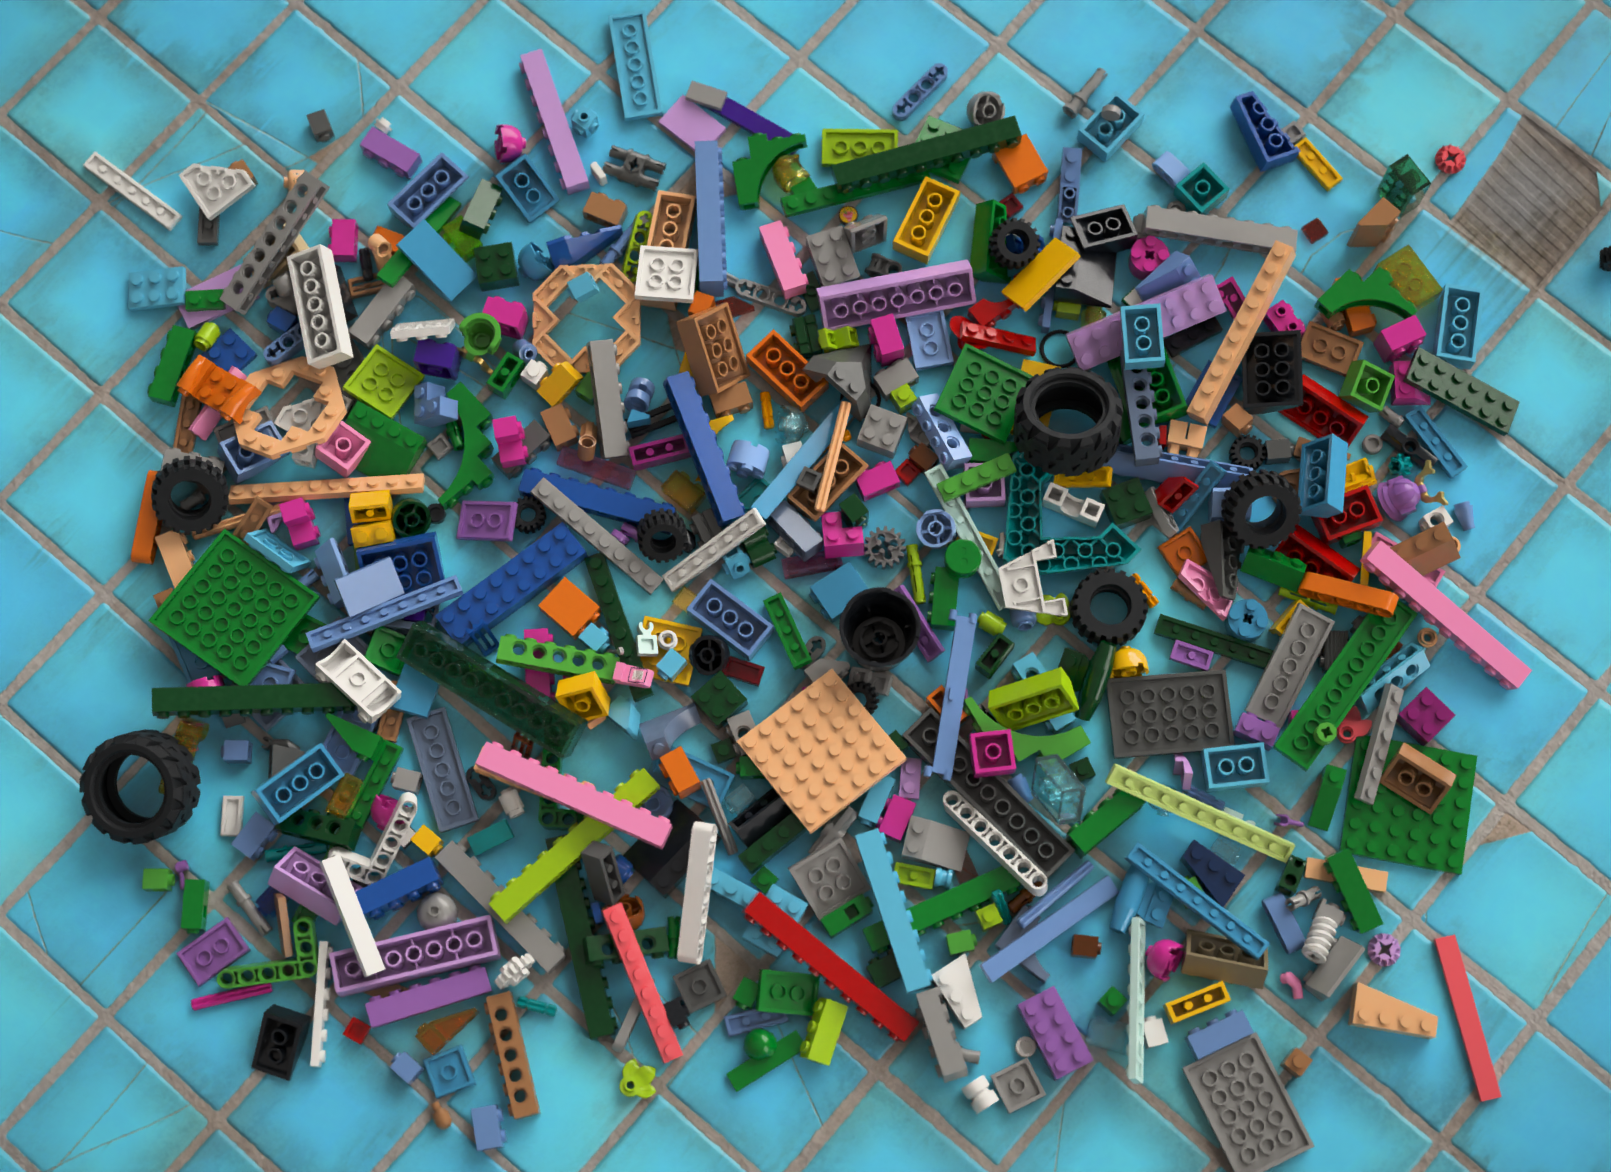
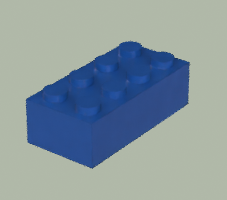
(399, 888)

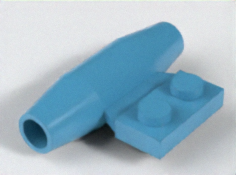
(1139, 898)

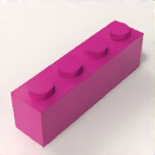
(540, 680)

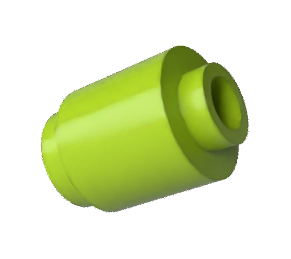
(207, 336)
(991, 623)

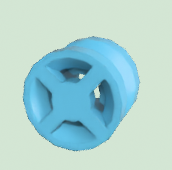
(943, 878)

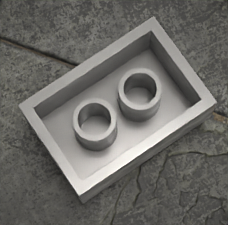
(832, 257)

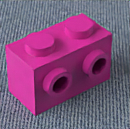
(1282, 318)

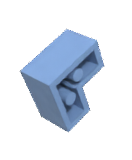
(432, 406)

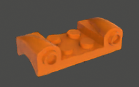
(217, 389)

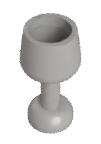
(284, 285)

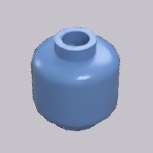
(1023, 619)

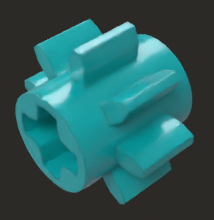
(1400, 465)

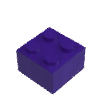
(437, 359)

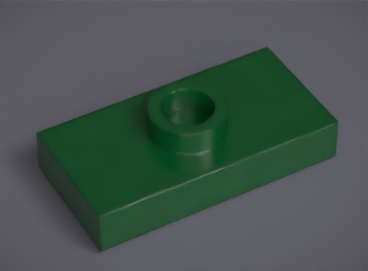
(811, 292)

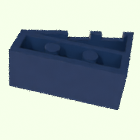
(1212, 872)

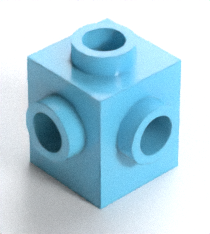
(585, 121)
(736, 563)

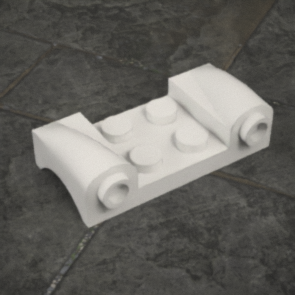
(358, 681)

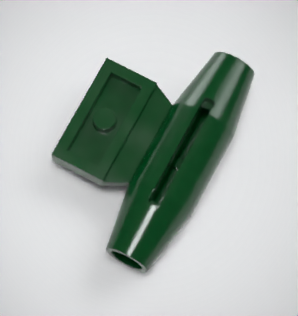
(1089, 676)

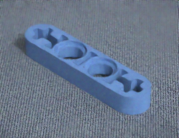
(922, 93)

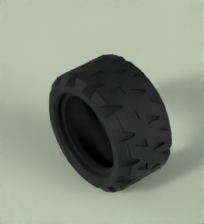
(1070, 390)
(102, 795)

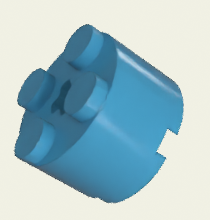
(1249, 610)

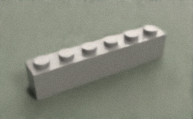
(607, 399)

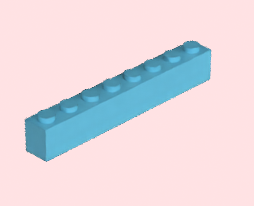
(892, 911)

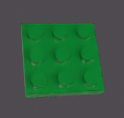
(932, 128)

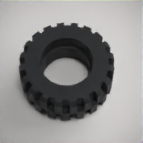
(184, 519)
(1273, 528)
(1115, 583)

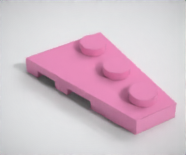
(1203, 586)

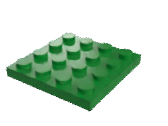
(982, 393)

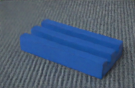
(477, 629)

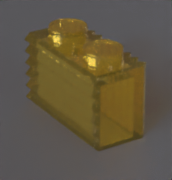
(683, 491)
(344, 796)

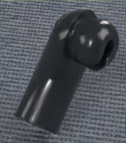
(691, 542)

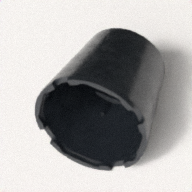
(882, 615)

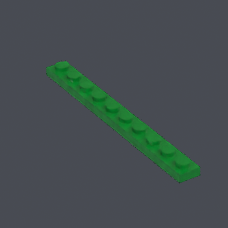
(360, 808)

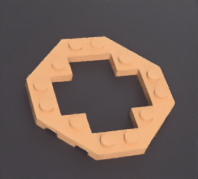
(545, 320)
(296, 438)

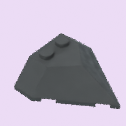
(848, 372)

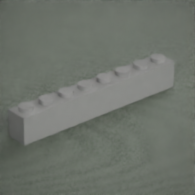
(1215, 230)
(482, 887)

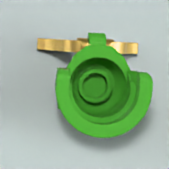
(481, 337)

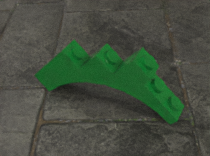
(477, 447)

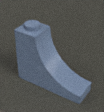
(664, 730)
(1014, 931)

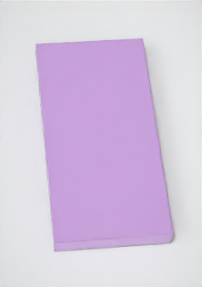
(198, 318)

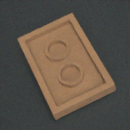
(1329, 348)

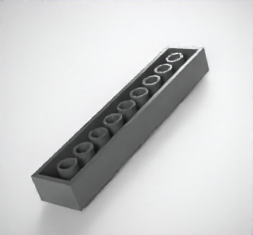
(993, 799)

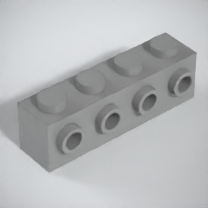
(381, 312)

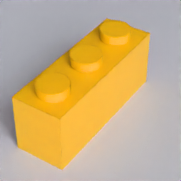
(1196, 1002)

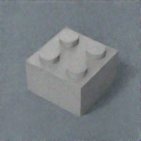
(882, 431)

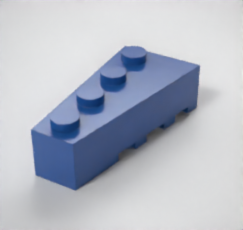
(1262, 134)

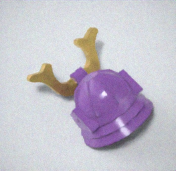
(1401, 495)

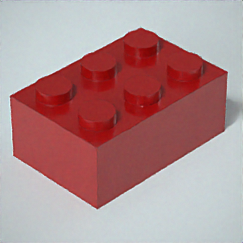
(1358, 514)

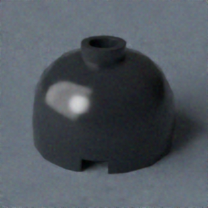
(709, 654)

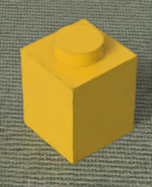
(427, 841)

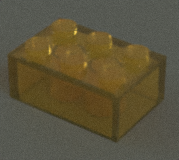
(1411, 277)

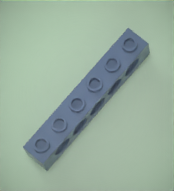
(1142, 454)

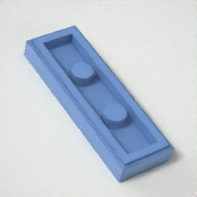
(752, 1019)

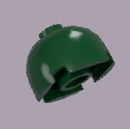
(410, 517)

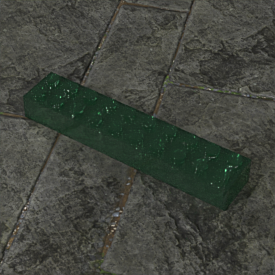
(492, 689)

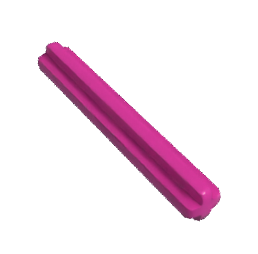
(230, 996)

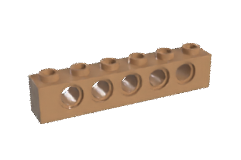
(530, 1105)

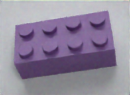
(1054, 1033)

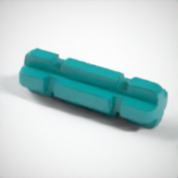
(1002, 907)
(536, 1006)

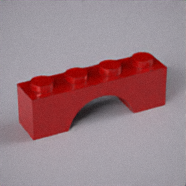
(988, 312)

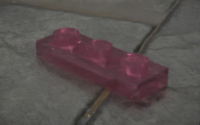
(795, 567)

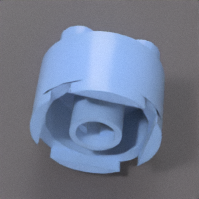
(748, 459)

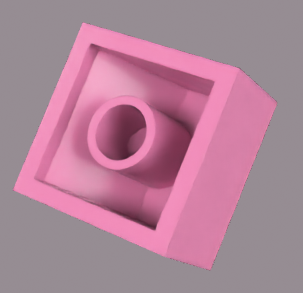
(343, 449)

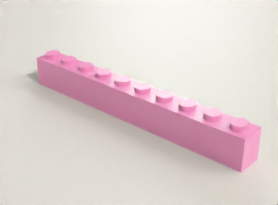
(1445, 615)
(574, 795)

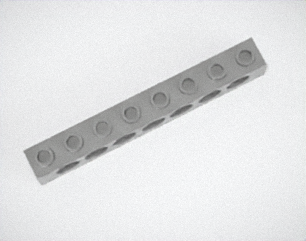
(283, 238)

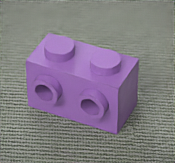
(1256, 730)

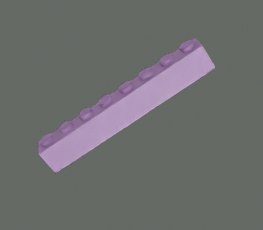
(555, 122)

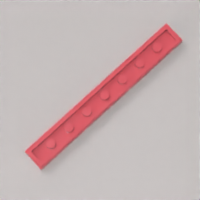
(1467, 1018)

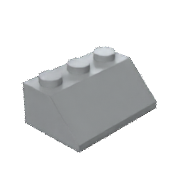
(1328, 976)

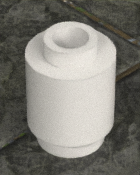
(511, 803)

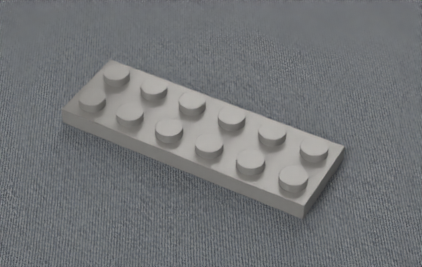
(1289, 665)

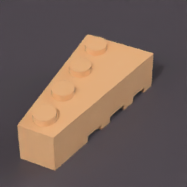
(1385, 1013)

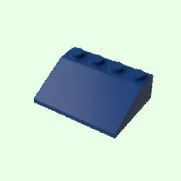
(414, 558)

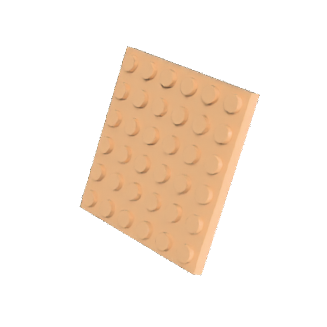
(821, 751)

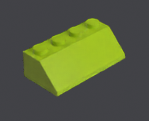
(1033, 700)

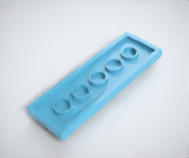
(635, 65)

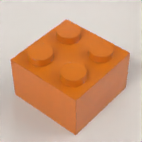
(680, 772)

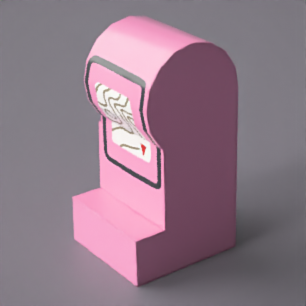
(632, 675)

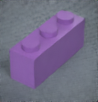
(390, 153)

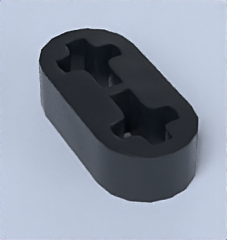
(477, 786)

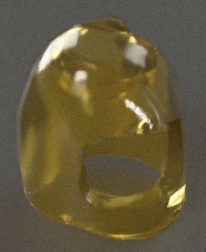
(788, 172)

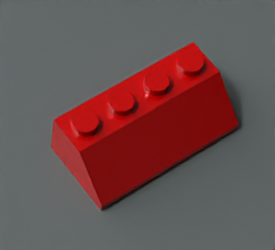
(1326, 413)
(1317, 555)

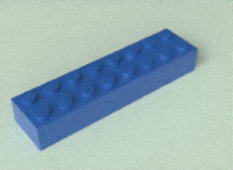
(513, 584)

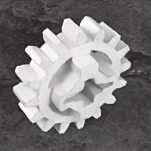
(514, 971)

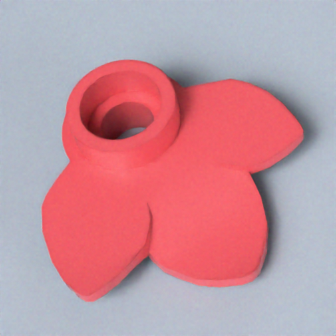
(1353, 724)

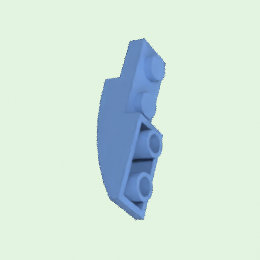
(1069, 183)

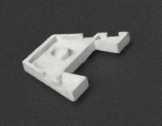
(1022, 583)

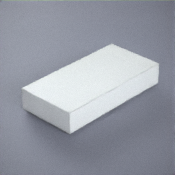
(232, 816)

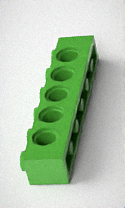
(546, 664)

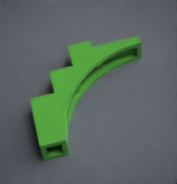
(1025, 745)

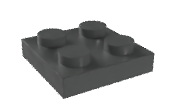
(699, 986)

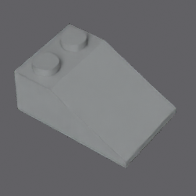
(866, 232)
(935, 844)

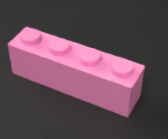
(782, 259)

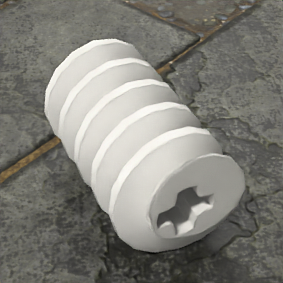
(1319, 939)

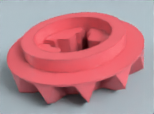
(1448, 166)

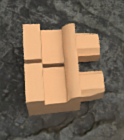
(1176, 438)

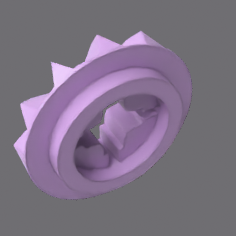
(1374, 948)

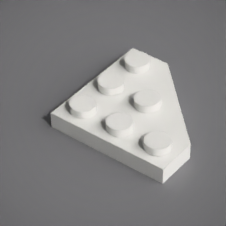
(216, 187)
(304, 414)

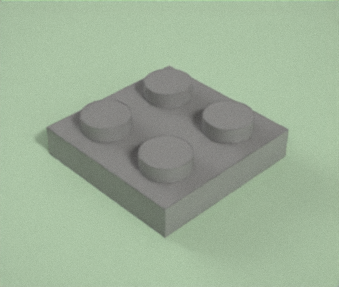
(1018, 1085)

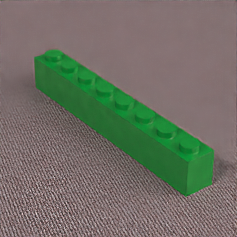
(947, 905)

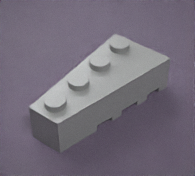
(941, 1035)

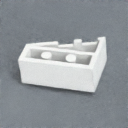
(959, 991)

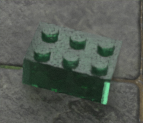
(1404, 185)

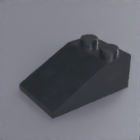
(1105, 230)
(280, 1041)

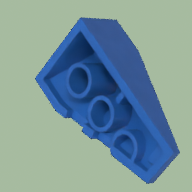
(583, 248)

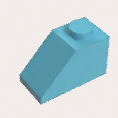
(625, 716)

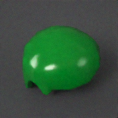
(759, 1044)

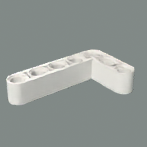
(383, 846)

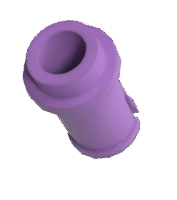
(629, 530)

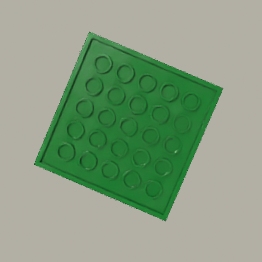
(234, 609)
(1400, 830)

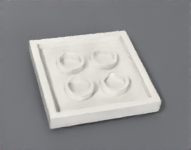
(666, 274)
(422, 329)

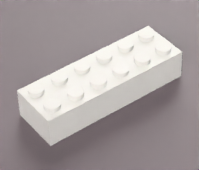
(319, 307)

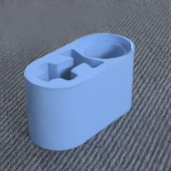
(1170, 168)

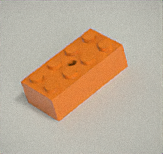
(776, 356)

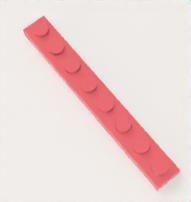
(642, 982)

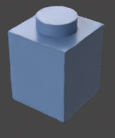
(237, 751)
(406, 1067)

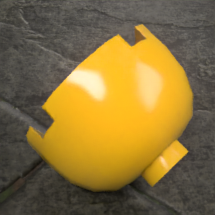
(1129, 663)

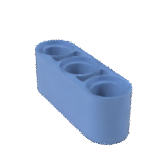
(1284, 923)

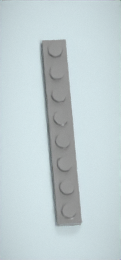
(596, 536)

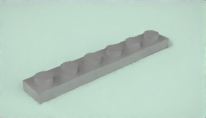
(1379, 744)

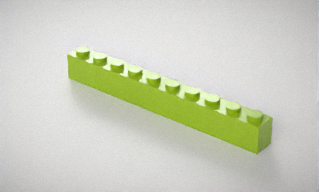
(566, 851)

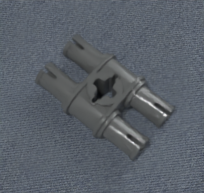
(637, 175)

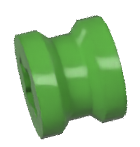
(1320, 733)

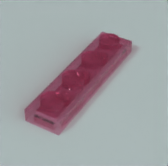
(597, 468)

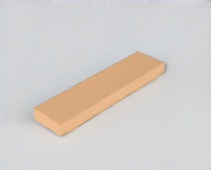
(1374, 879)

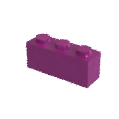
(659, 452)

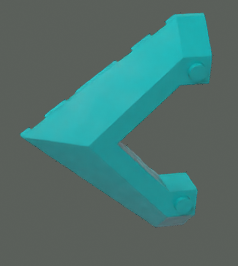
(1073, 553)

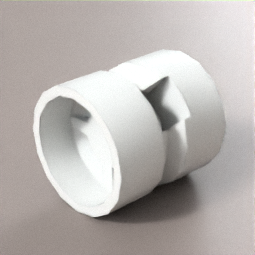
(980, 1094)

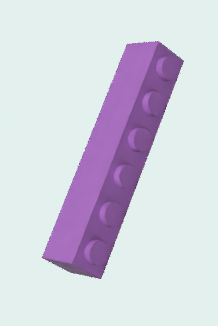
(428, 997)

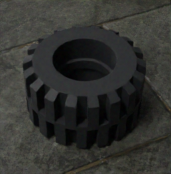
(1028, 237)
(662, 549)

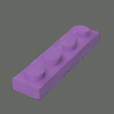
(928, 641)

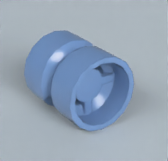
(639, 395)

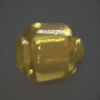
(1092, 315)

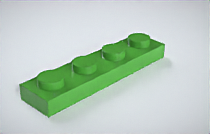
(976, 477)

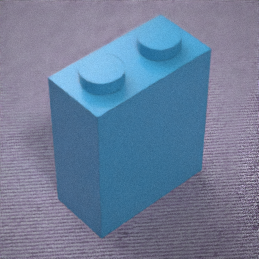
(836, 590)

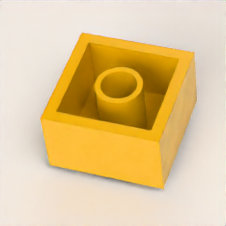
(584, 695)

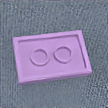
(691, 123)

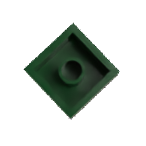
(496, 266)
(1126, 503)
(719, 700)

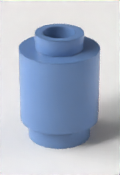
(524, 350)

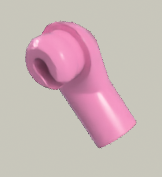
(1293, 981)

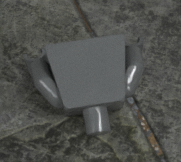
(281, 754)

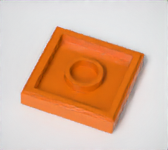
(1182, 547)

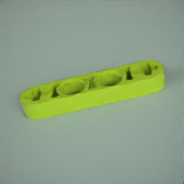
(635, 246)

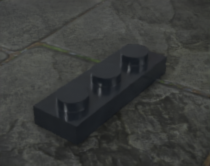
(1192, 336)

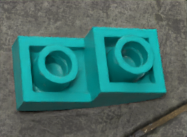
(490, 837)

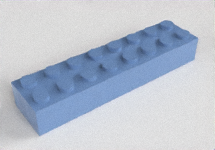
(710, 218)

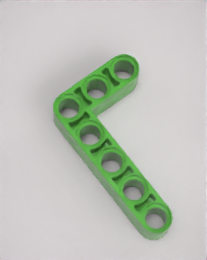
(278, 966)

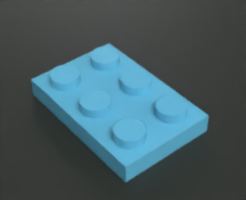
(157, 288)
(277, 550)

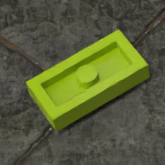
(915, 875)

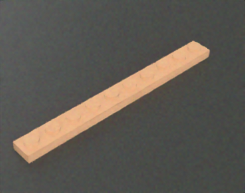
(325, 488)

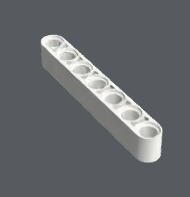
(999, 851)
(697, 893)

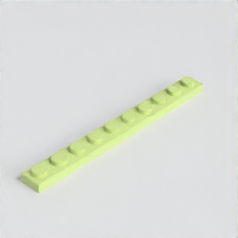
(1200, 813)

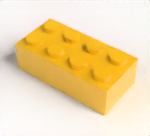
(926, 220)

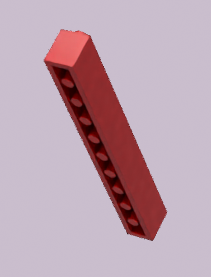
(830, 967)

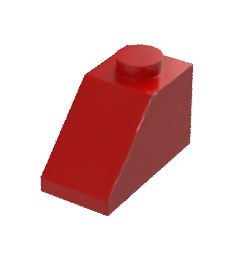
(1174, 492)

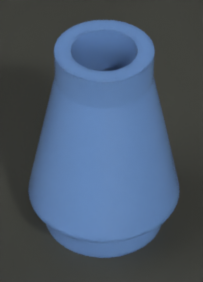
(1464, 514)
(1021, 786)

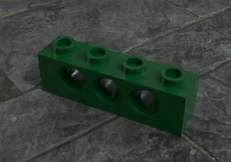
(345, 838)
(593, 946)

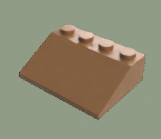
(713, 349)

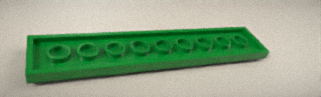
(1343, 683)

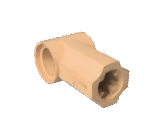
(381, 250)

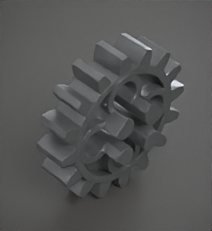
(894, 552)

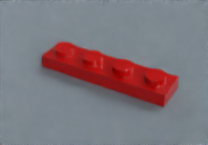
(997, 338)

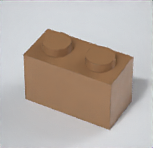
(605, 210)
(732, 400)
(559, 426)

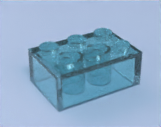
(1058, 789)

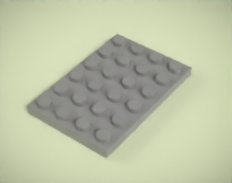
(1248, 1106)

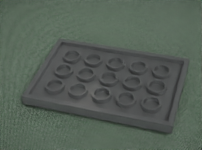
(1169, 713)

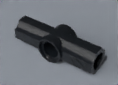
(1399, 440)

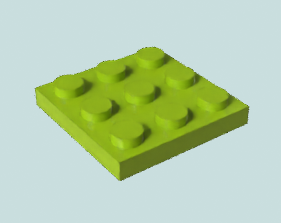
(383, 382)

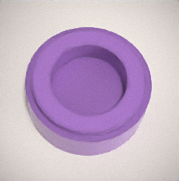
(620, 536)

